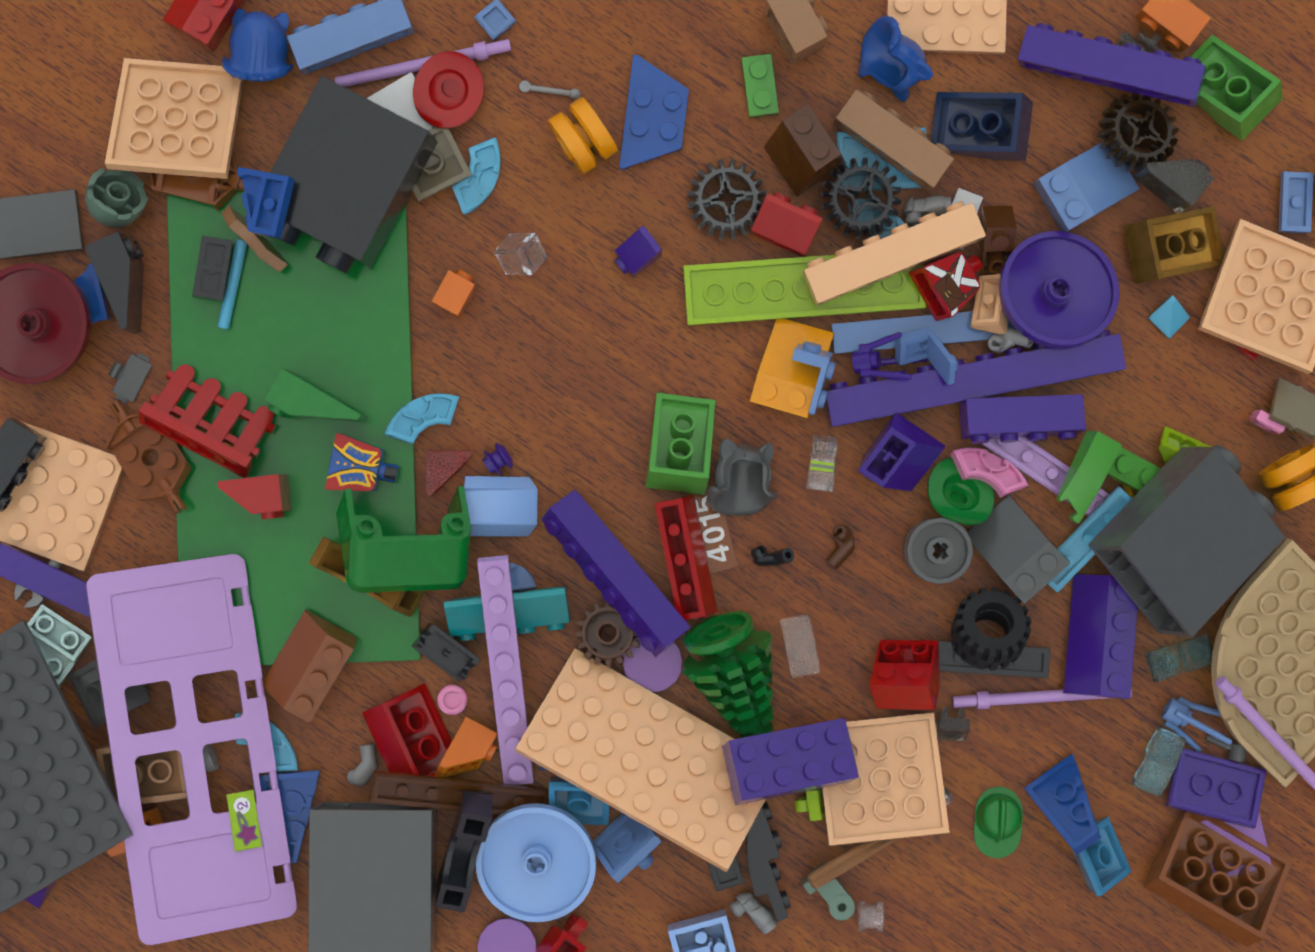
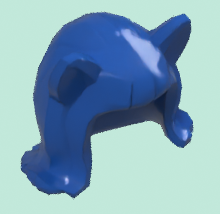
(258, 47)
(892, 58)

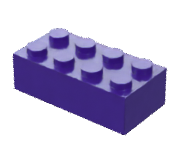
(790, 761)

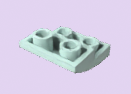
(58, 641)

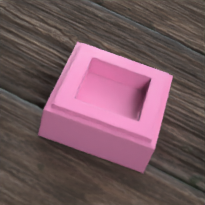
(1261, 419)

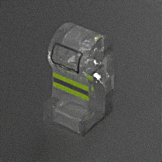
(822, 463)

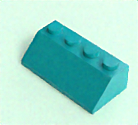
(531, 609)

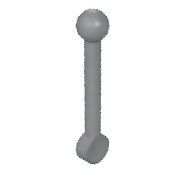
(526, 87)

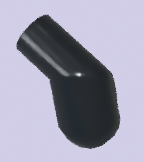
(776, 558)

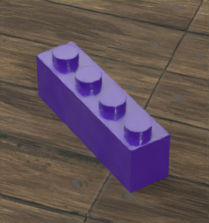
(1022, 417)

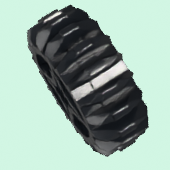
(849, 192)

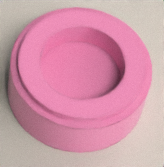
(452, 699)

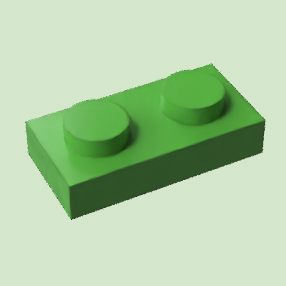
(760, 86)

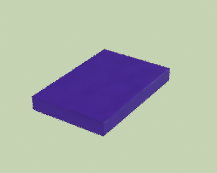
(1216, 788)

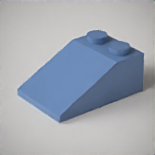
(1084, 187)

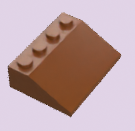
(1232, 904)

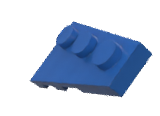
(297, 797)
(1065, 804)

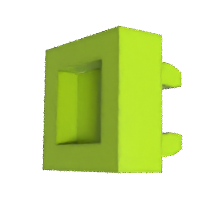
(813, 803)

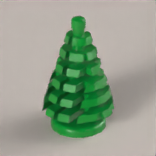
(733, 670)

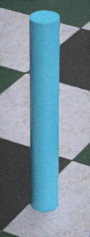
(232, 284)

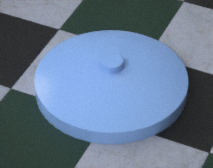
(536, 863)

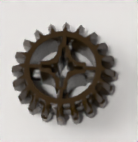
(1154, 134)

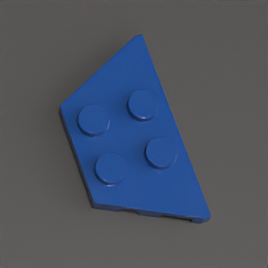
(652, 115)

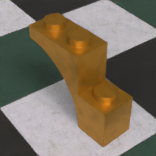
(330, 560)

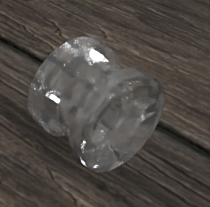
(870, 916)

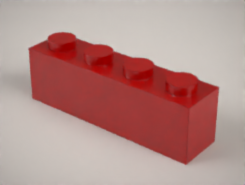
(685, 557)

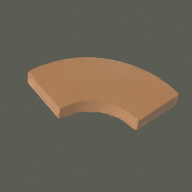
(258, 243)

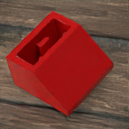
(786, 224)
(906, 675)

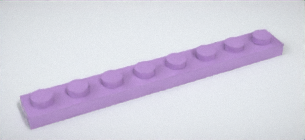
(504, 666)

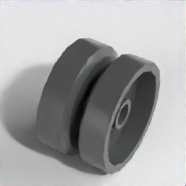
(954, 555)

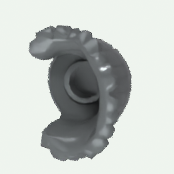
(741, 479)

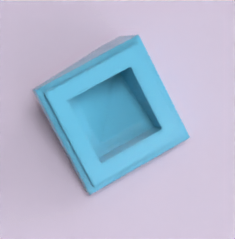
(1169, 317)

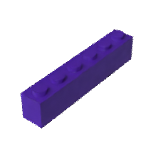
(1112, 65)
(615, 573)

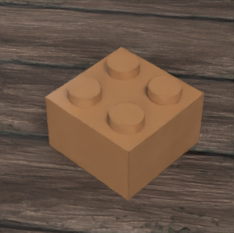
(796, 27)

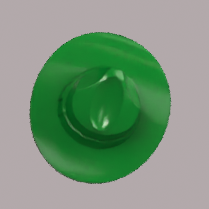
(958, 500)

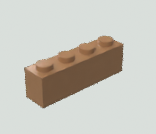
(893, 140)

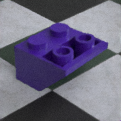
(900, 455)

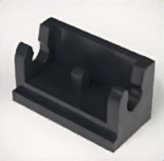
(212, 268)
(445, 652)

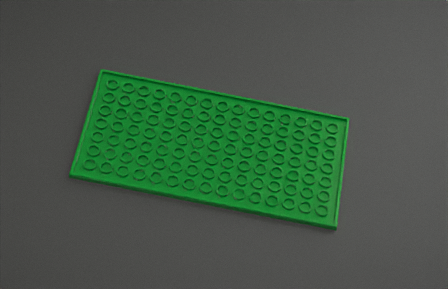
(347, 340)

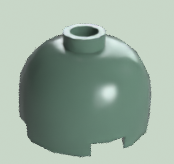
(115, 197)

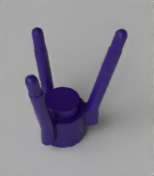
(866, 360)

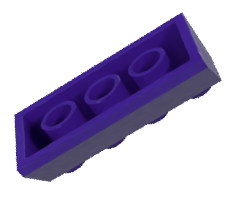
(1100, 638)

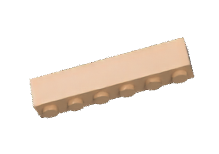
(894, 253)

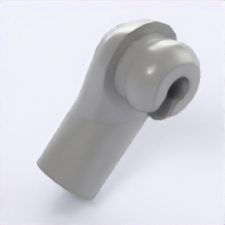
(1001, 342)
(365, 769)

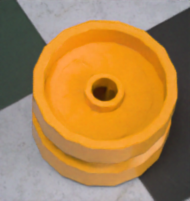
(580, 137)
(1295, 475)

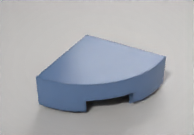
(520, 578)

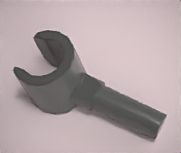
(1236, 752)

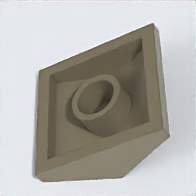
(443, 168)

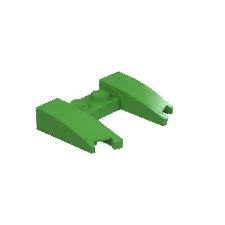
(1096, 459)

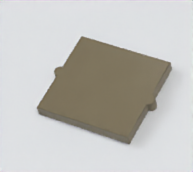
(1293, 408)

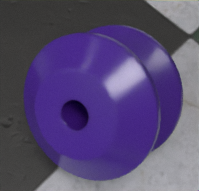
(497, 459)

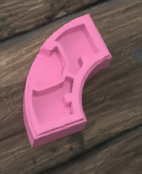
(989, 468)

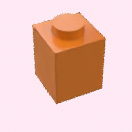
(455, 292)

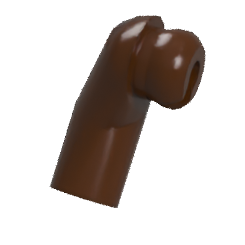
(844, 545)

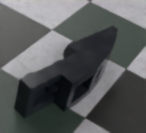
(760, 848)

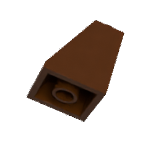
(803, 150)

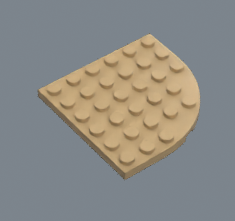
(1270, 655)

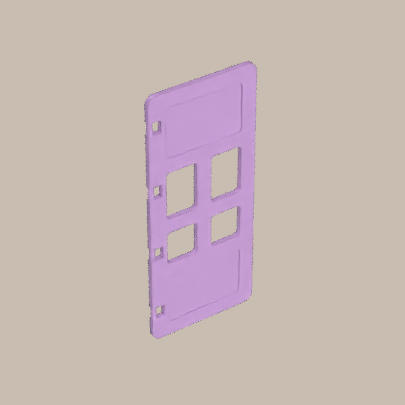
(170, 628)

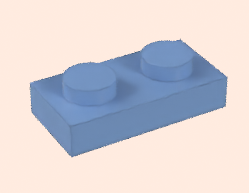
(1295, 202)

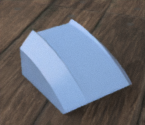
(501, 505)

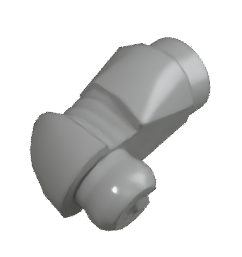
(918, 208)
(758, 913)

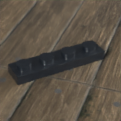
(1030, 663)

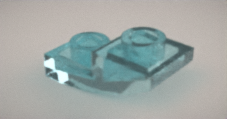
(1179, 657)
(1160, 761)

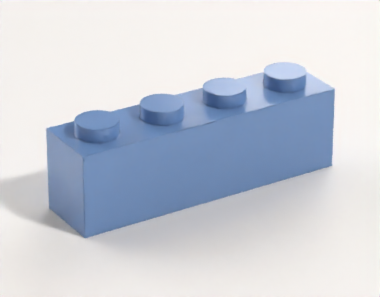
(349, 34)

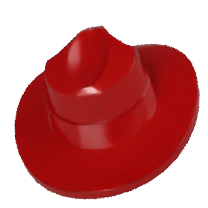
(448, 89)

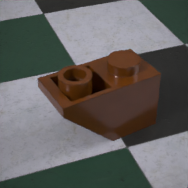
(1000, 236)

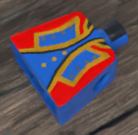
(358, 466)

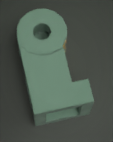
(837, 898)

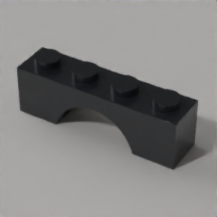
(459, 861)

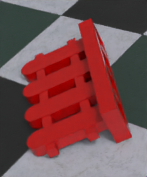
(208, 444)

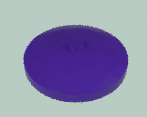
(1059, 289)

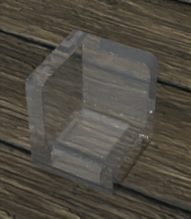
(520, 254)

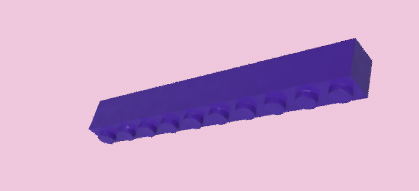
(973, 380)

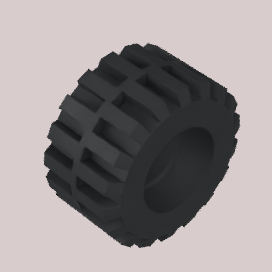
(997, 608)

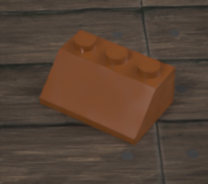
(308, 665)

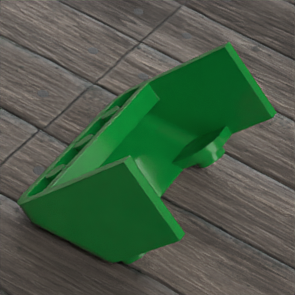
(405, 561)

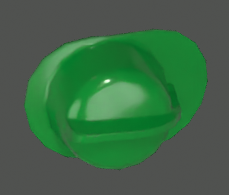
(998, 822)

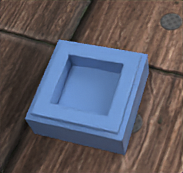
(495, 19)

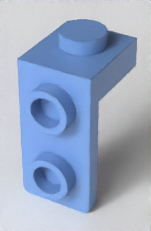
(925, 344)
(811, 354)

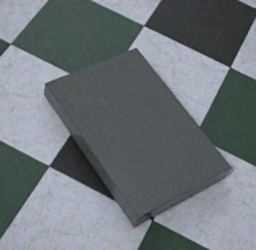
(40, 224)

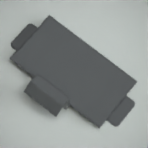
(130, 377)

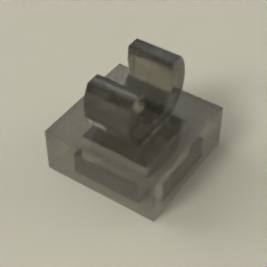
(952, 728)

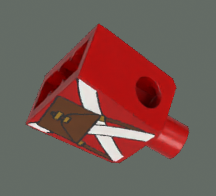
(947, 283)

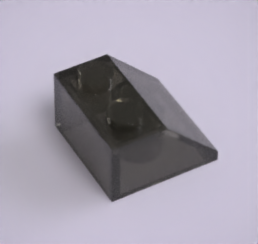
(1176, 181)

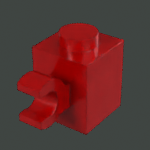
(564, 940)

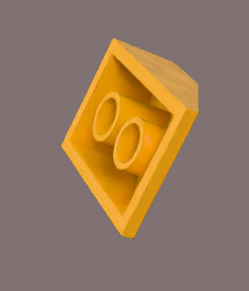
(786, 382)

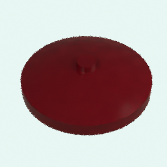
(41, 323)

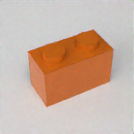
(1174, 20)

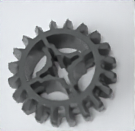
(712, 202)

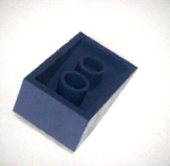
(983, 124)

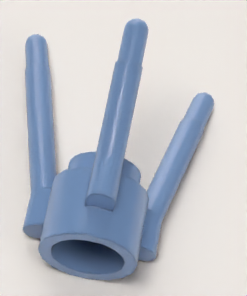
(1177, 713)

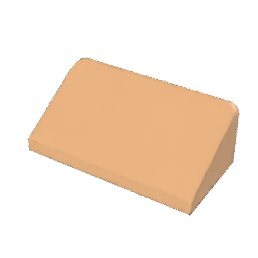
(988, 310)

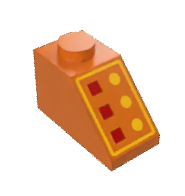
(468, 749)

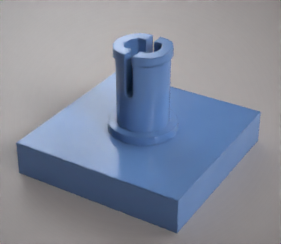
(625, 846)

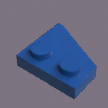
(266, 201)

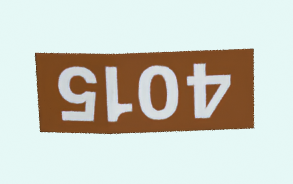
(715, 536)

